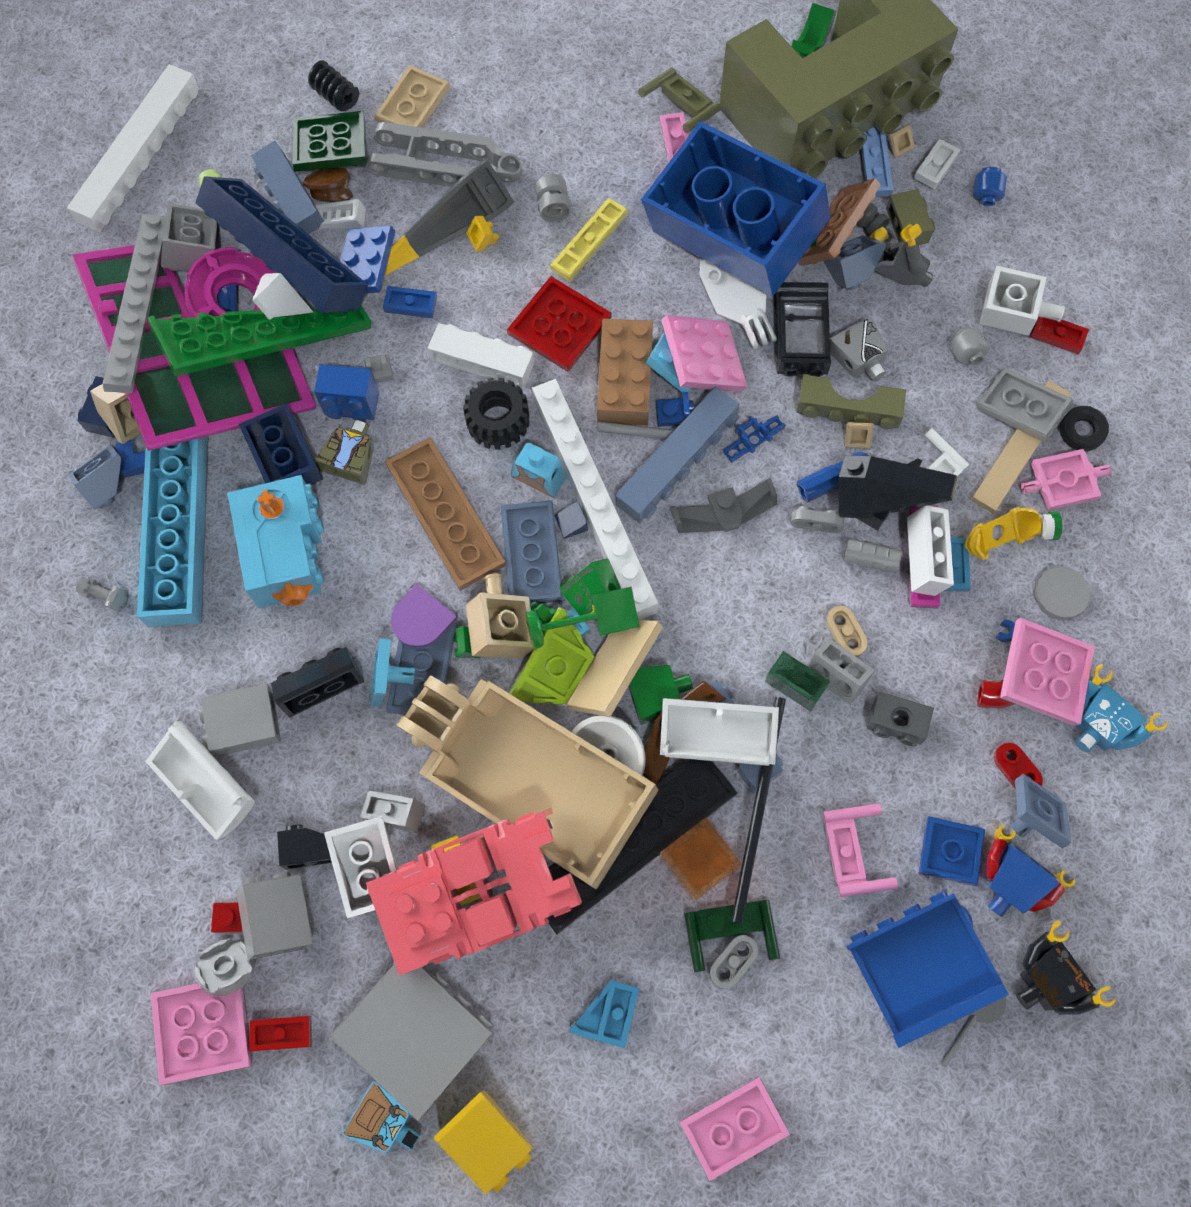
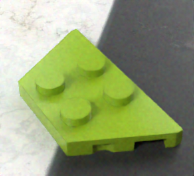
(554, 668)

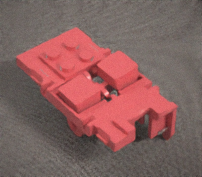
(425, 914)

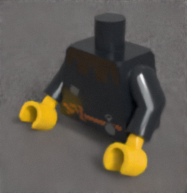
(1057, 979)

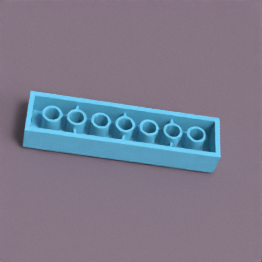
(173, 534)

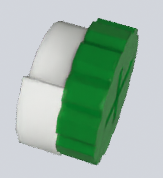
(1051, 526)

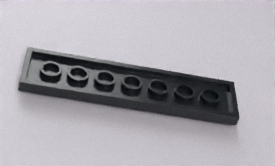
(681, 802)

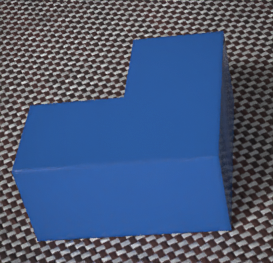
(131, 461)

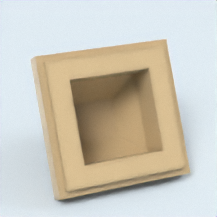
(901, 141)
(858, 435)

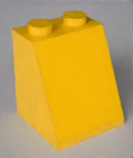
(485, 1143)

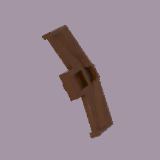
(654, 762)

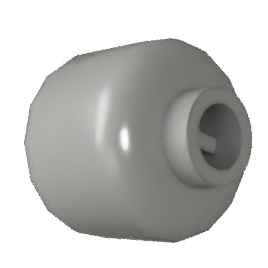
(969, 346)

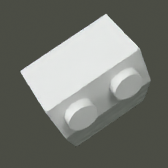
(359, 856)

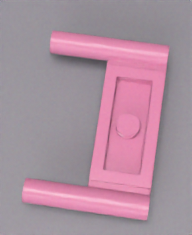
(846, 851)

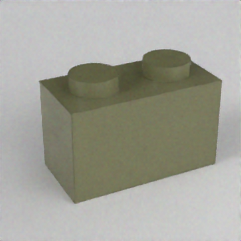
(911, 209)

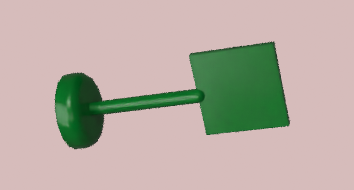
(613, 613)

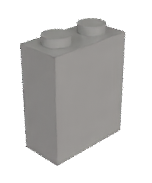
(239, 720)
(273, 915)

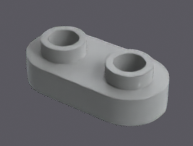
(810, 519)
(734, 962)

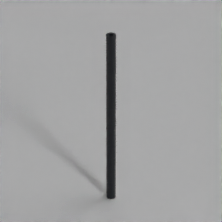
(754, 830)

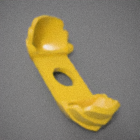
(1018, 524)

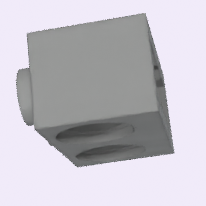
(843, 669)

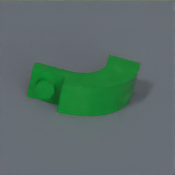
(815, 30)

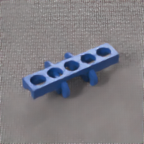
(759, 428)

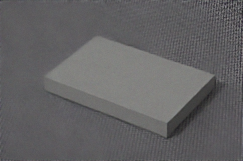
(1025, 404)

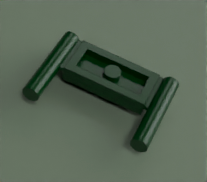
(717, 923)

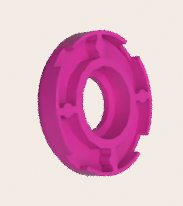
(216, 271)

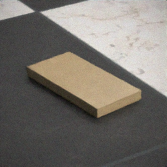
(614, 669)

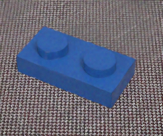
(410, 302)

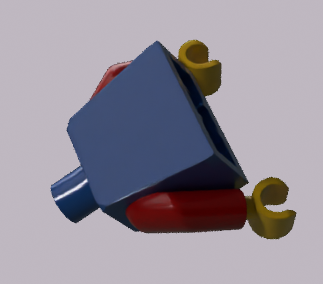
(1020, 878)

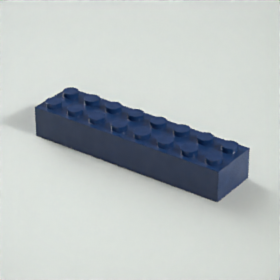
(281, 245)

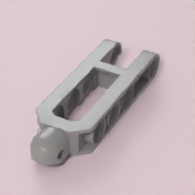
(417, 142)

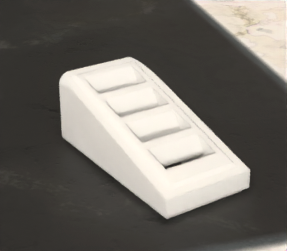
(354, 217)

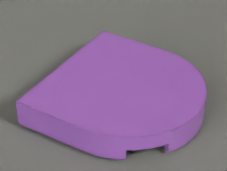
(420, 619)

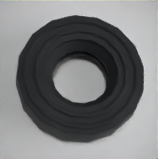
(1088, 414)

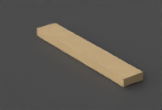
(1008, 465)

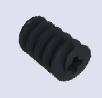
(333, 86)

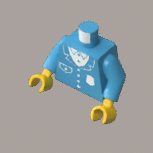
(1111, 719)

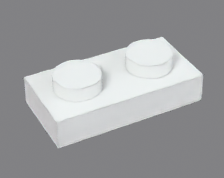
(937, 164)

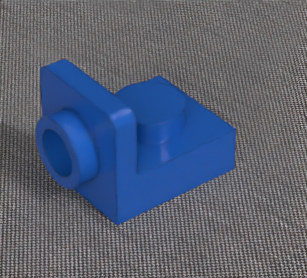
(673, 411)

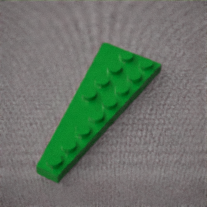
(240, 335)

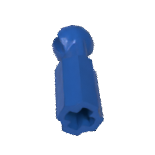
(822, 481)

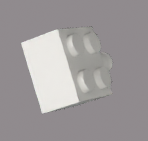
(1016, 301)

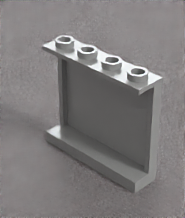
(413, 1037)

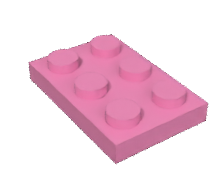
(734, 1128)

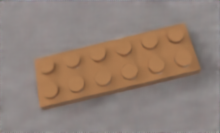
(445, 514)

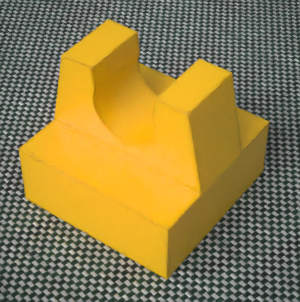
(481, 234)

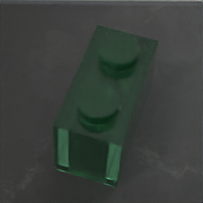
(797, 681)

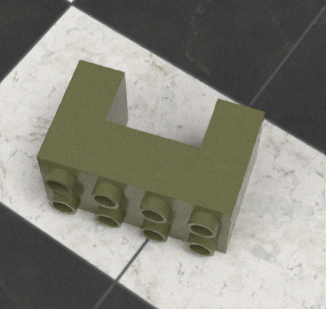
(870, 75)

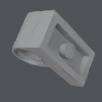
(395, 810)

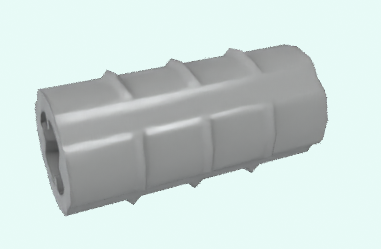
(873, 555)

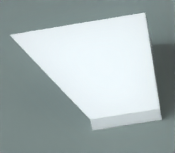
(278, 297)

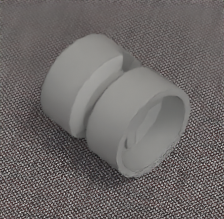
(552, 197)

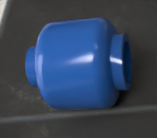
(989, 186)

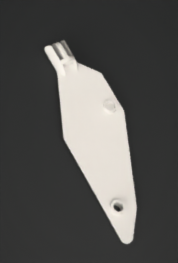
(737, 302)

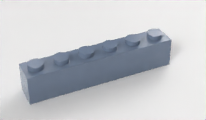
(677, 455)

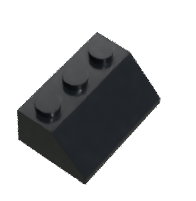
(316, 682)

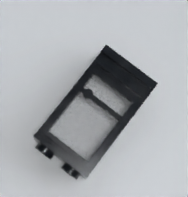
(803, 329)

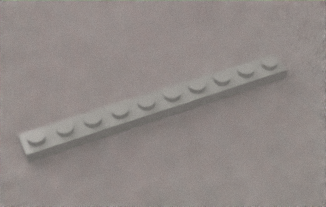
(135, 306)

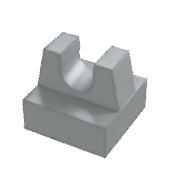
(380, 367)

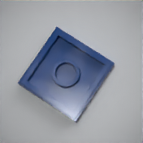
(952, 851)

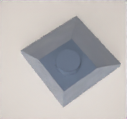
(855, 261)
(98, 478)

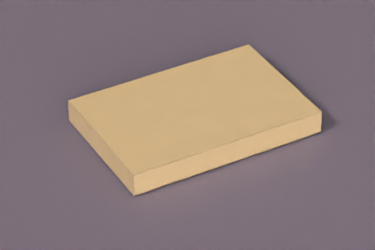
(413, 98)

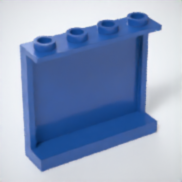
(926, 968)

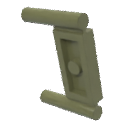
(684, 95)

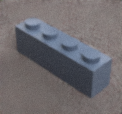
(286, 187)

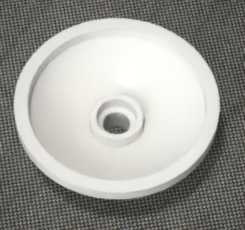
(614, 735)

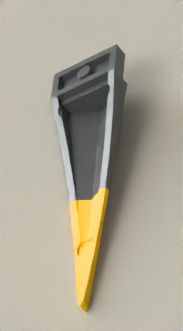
(472, 195)

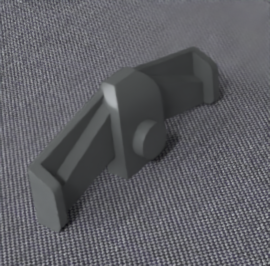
(725, 509)

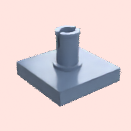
(1040, 811)

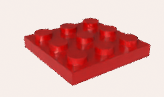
(559, 323)

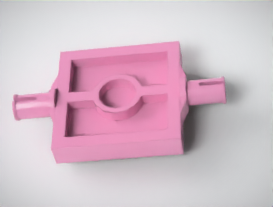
(1066, 479)

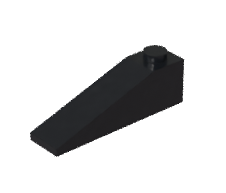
(881, 485)

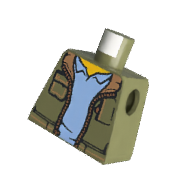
(347, 453)

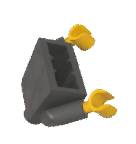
(903, 261)

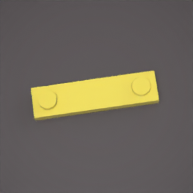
(589, 239)

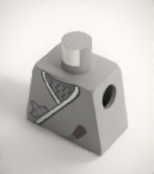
(860, 349)

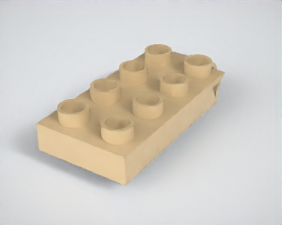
(520, 762)

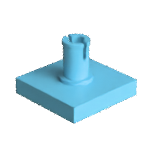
(385, 673)

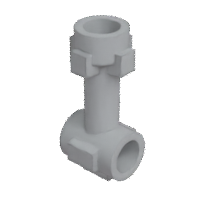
(114, 599)

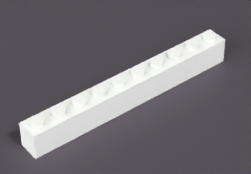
(593, 495)

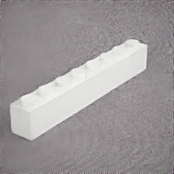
(133, 148)

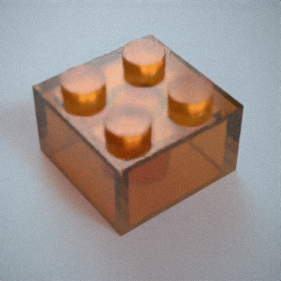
(700, 860)

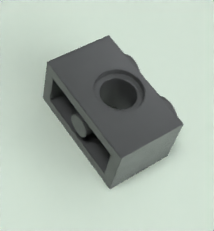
(916, 718)

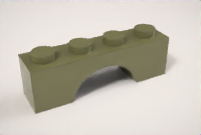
(821, 400)

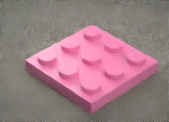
(704, 353)
(1047, 672)
(199, 1033)

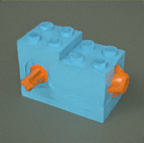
(277, 540)

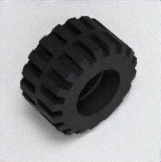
(496, 395)

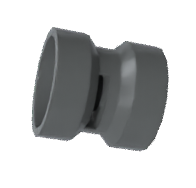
(872, 219)

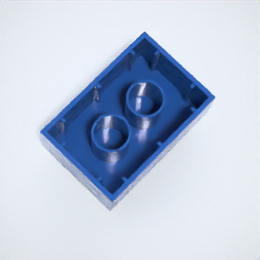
(737, 208)

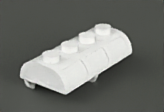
(719, 732)
(200, 781)

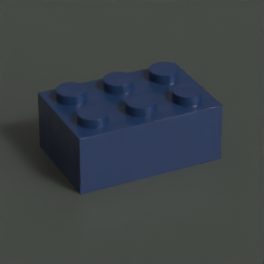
(279, 446)

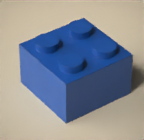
(346, 392)

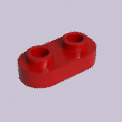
(1017, 767)

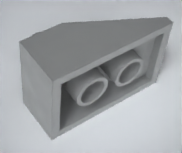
(186, 236)

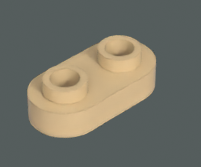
(848, 631)

